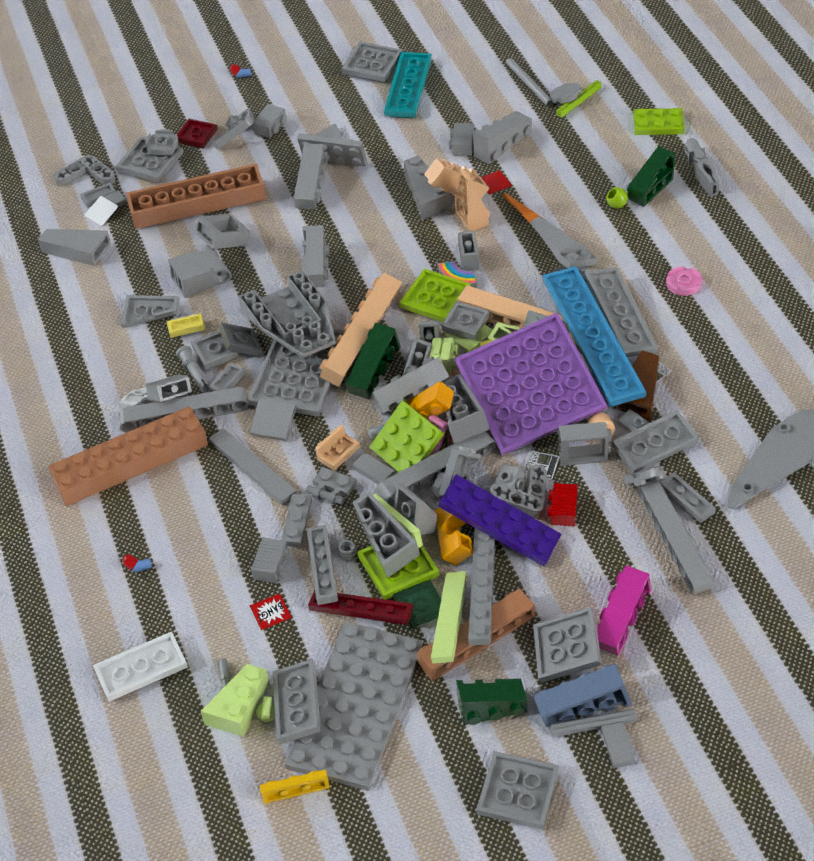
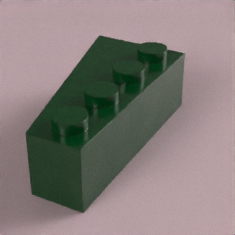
(372, 360)

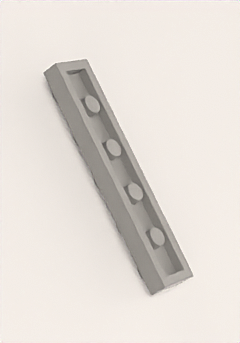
(322, 565)

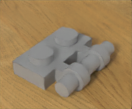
(334, 482)

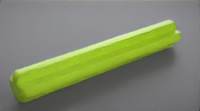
(586, 93)

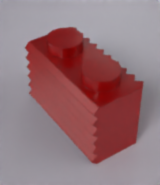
(563, 504)

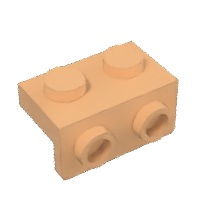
(336, 448)

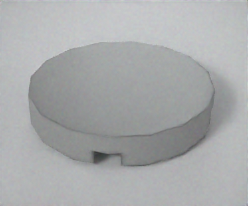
(565, 93)

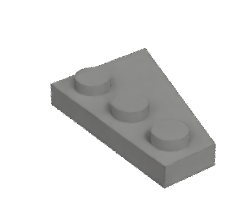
(146, 308)

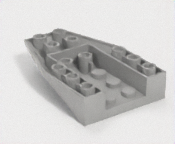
(292, 316)

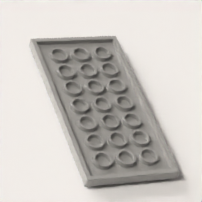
(357, 705)

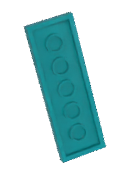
(408, 84)

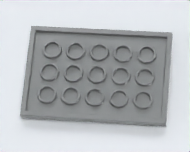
(293, 379)

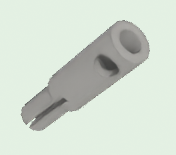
(224, 671)

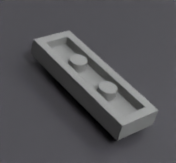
(687, 497)
(296, 519)

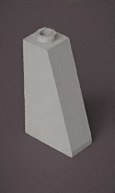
(75, 245)

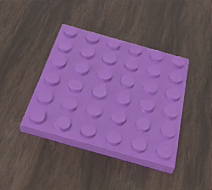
(530, 383)

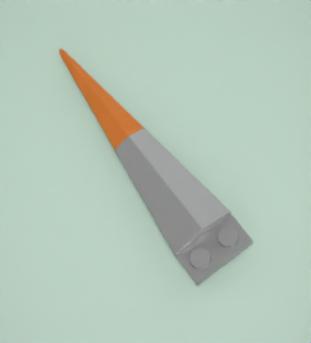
(564, 247)

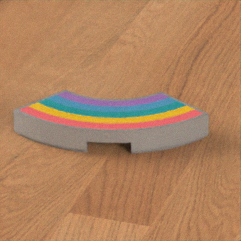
(452, 270)

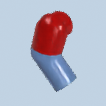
(239, 72)
(136, 565)

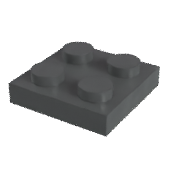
(240, 339)

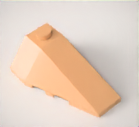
(469, 204)

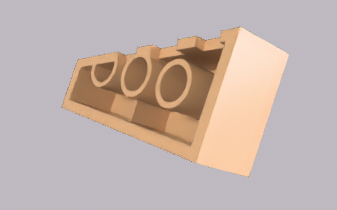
(446, 176)

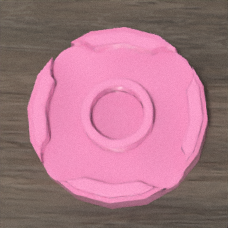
(684, 281)

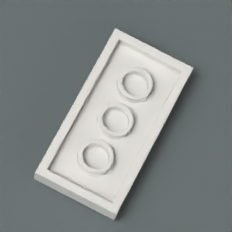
(140, 666)

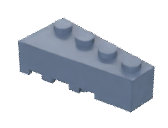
(583, 696)

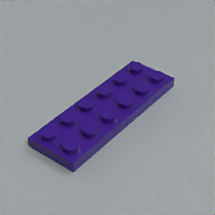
(499, 520)

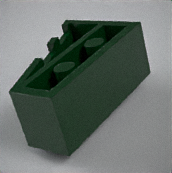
(652, 177)
(490, 700)

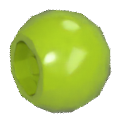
(617, 197)

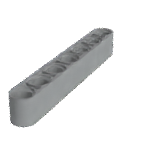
(203, 405)
(426, 471)
(675, 537)

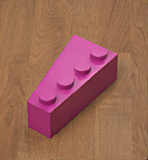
(622, 608)

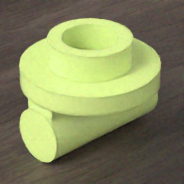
(266, 710)

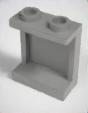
(457, 465)

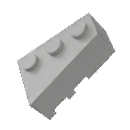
(315, 254)

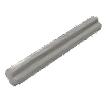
(592, 723)

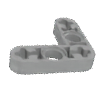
(245, 120)
(66, 176)
(527, 498)

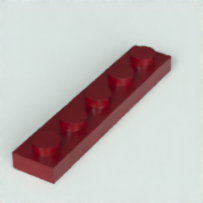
(365, 608)

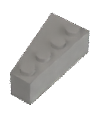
(409, 385)
(465, 414)
(388, 538)

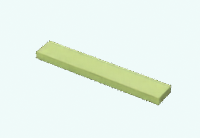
(449, 617)

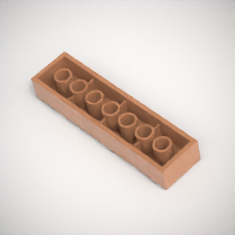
(196, 196)
(128, 455)

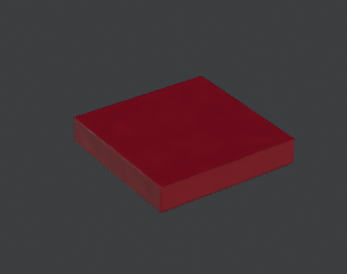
(196, 133)

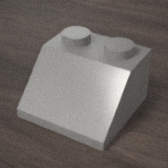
(415, 510)

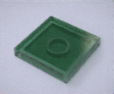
(424, 600)

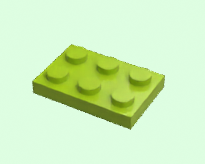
(658, 121)

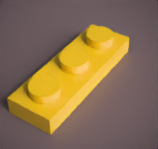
(294, 786)

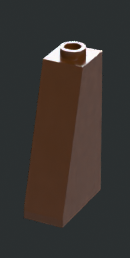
(646, 369)

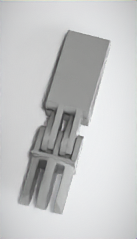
(703, 167)

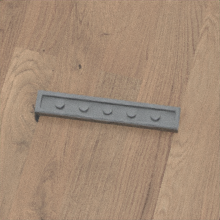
(252, 466)

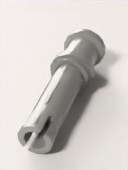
(190, 363)

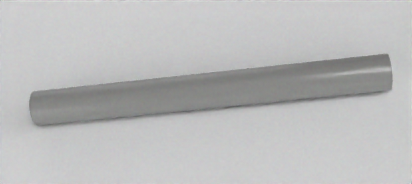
(529, 82)

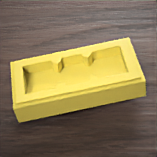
(185, 325)

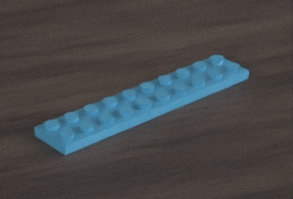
(594, 337)

